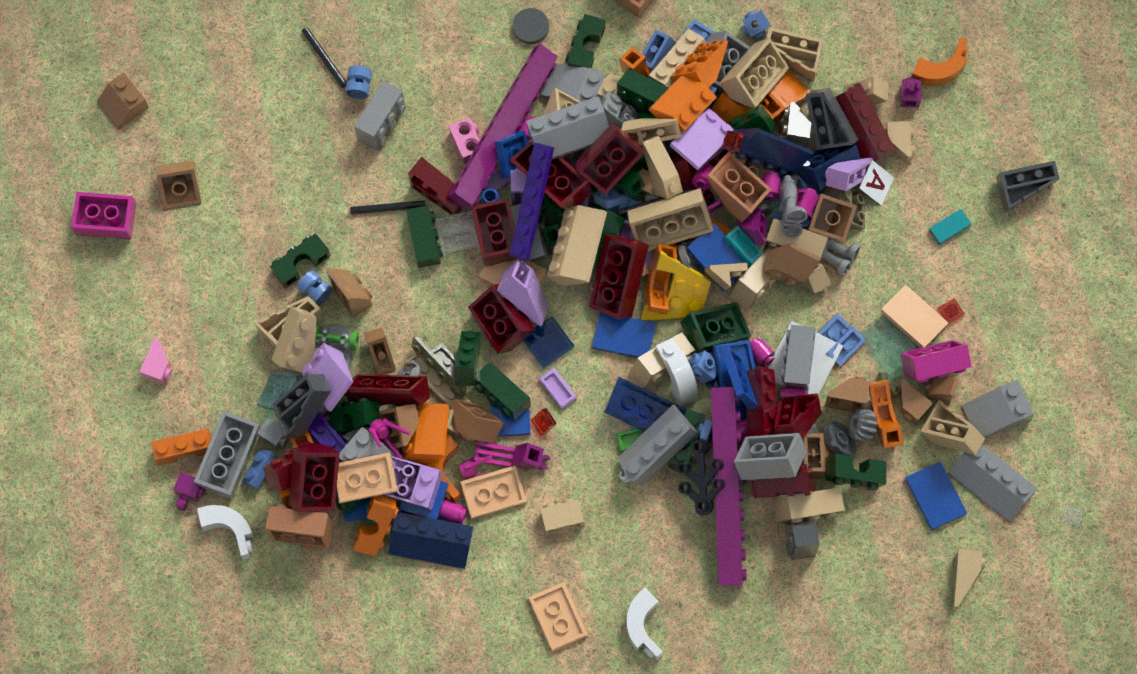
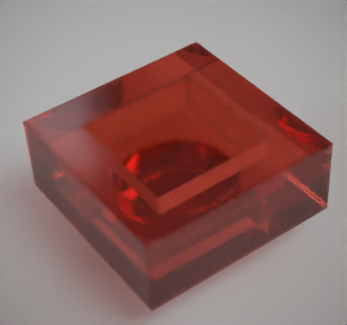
(732, 141)
(951, 311)
(543, 421)

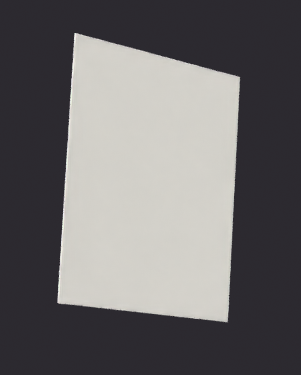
(821, 362)

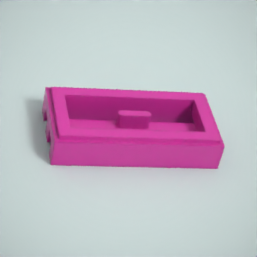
(495, 447)

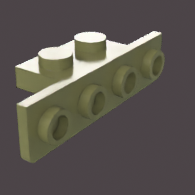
(442, 362)

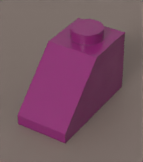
(755, 226)

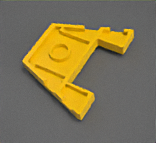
(686, 292)

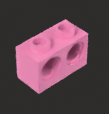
(463, 142)

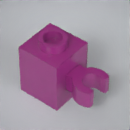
(910, 92)
(529, 457)
(187, 490)

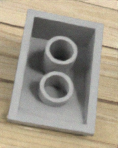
(575, 81)
(999, 409)
(362, 446)

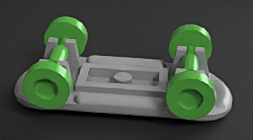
(342, 339)

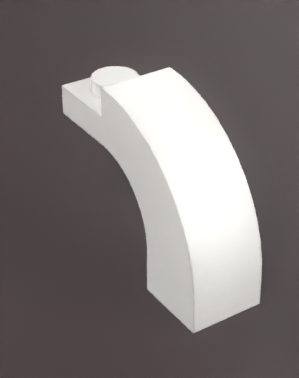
(681, 374)
(224, 517)
(639, 609)

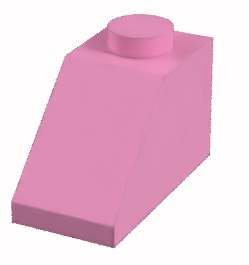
(156, 365)

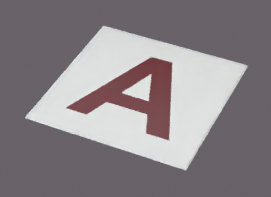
(876, 182)

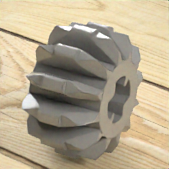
(863, 425)

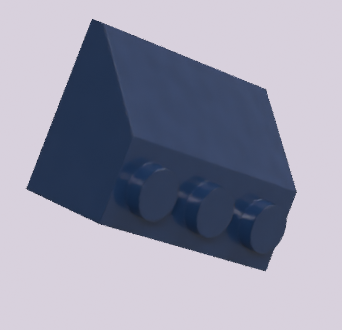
(815, 168)

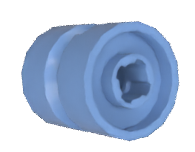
(358, 83)
(313, 287)

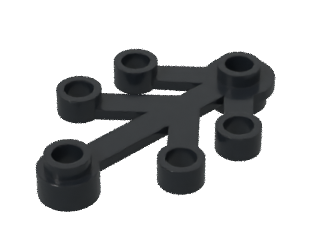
(701, 480)

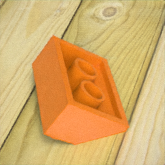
(683, 101)
(430, 435)

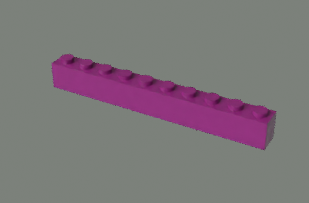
(504, 123)
(728, 500)

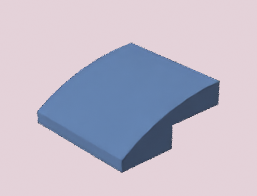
(842, 333)

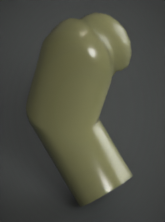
(894, 390)

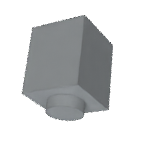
(272, 434)

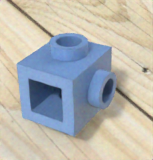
(763, 24)
(703, 366)

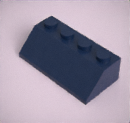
(772, 151)
(430, 540)

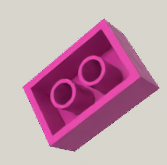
(103, 215)
(936, 360)

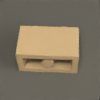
(562, 516)

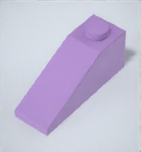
(847, 173)

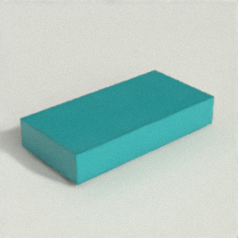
(950, 227)
(743, 245)

